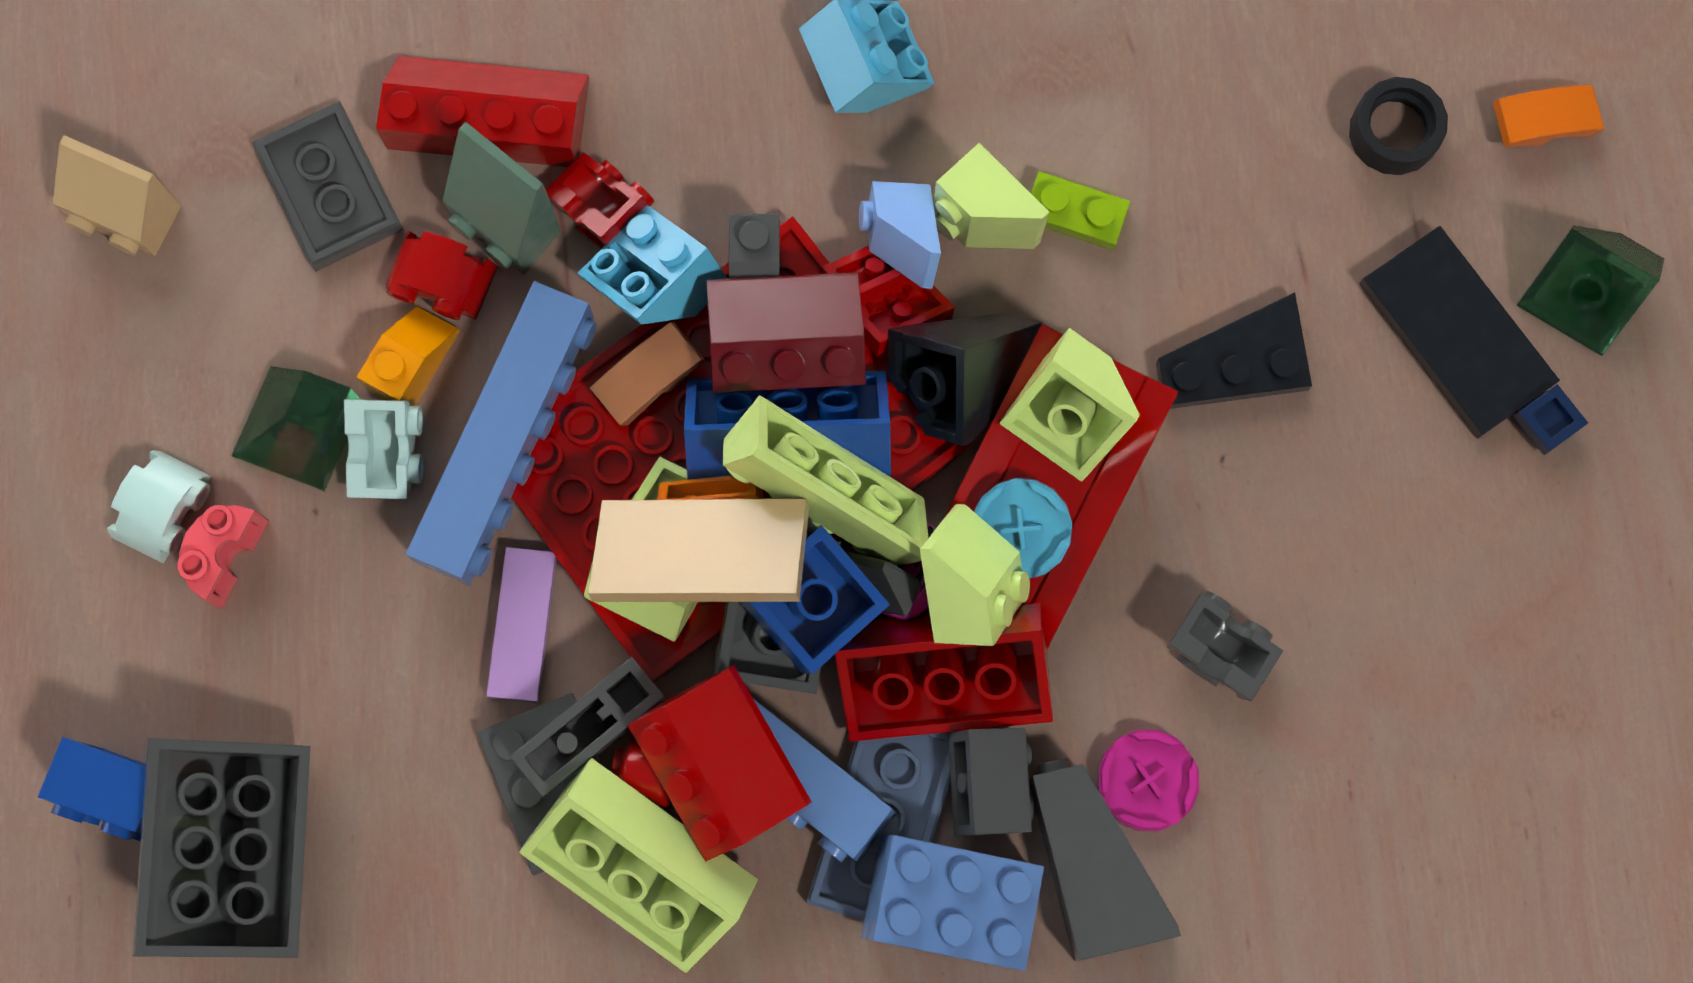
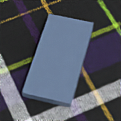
(911, 779)

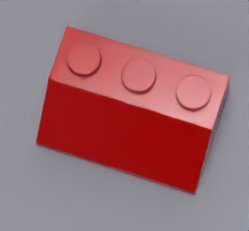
(719, 763)

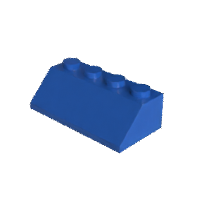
(848, 415)

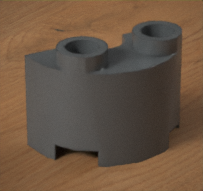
(1223, 649)

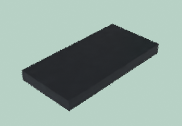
(1459, 331)

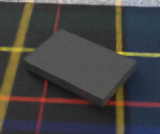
(327, 186)

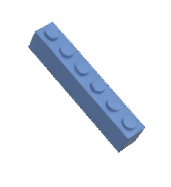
(502, 434)

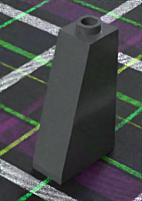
(1096, 873)

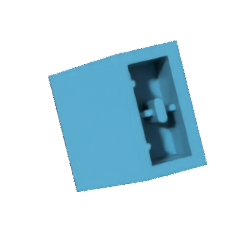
(865, 54)
(653, 270)

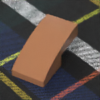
(646, 373)

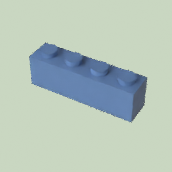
(840, 805)

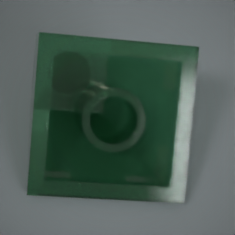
(1593, 285)
(296, 426)

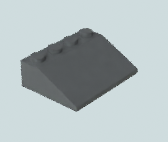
(221, 849)

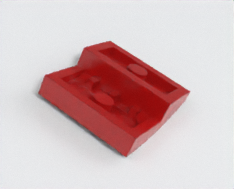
(889, 297)

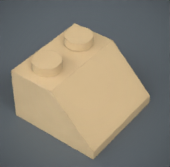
(112, 198)

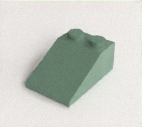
(498, 202)

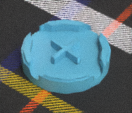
(1031, 520)

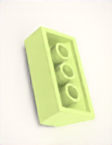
(840, 488)
(638, 866)

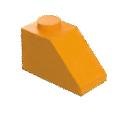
(407, 357)

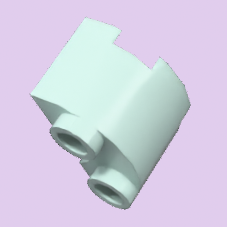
(382, 448)
(155, 503)

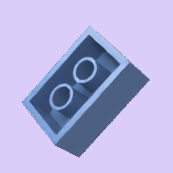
(952, 902)

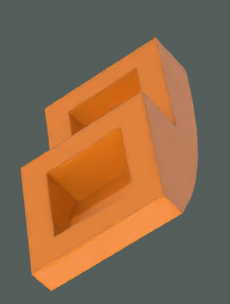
(1548, 114)

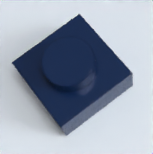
(1550, 419)

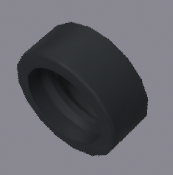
(1413, 94)

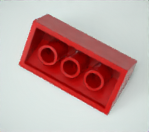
(520, 110)
(910, 686)

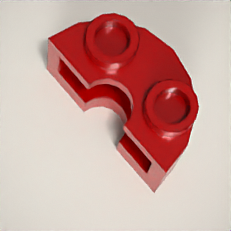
(597, 198)
(441, 273)

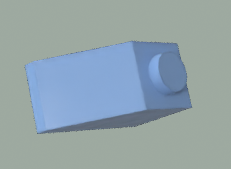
(903, 229)

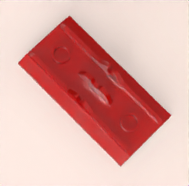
(1089, 502)

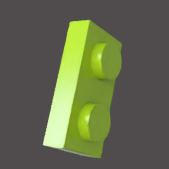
(1081, 210)

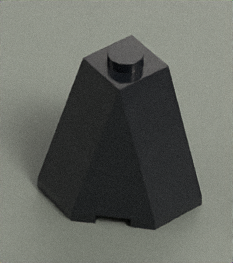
(958, 370)

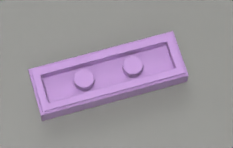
(522, 625)

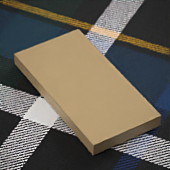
(699, 550)

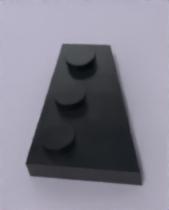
(1241, 360)

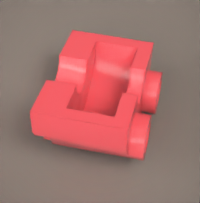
(211, 546)

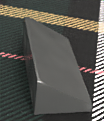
(892, 582)

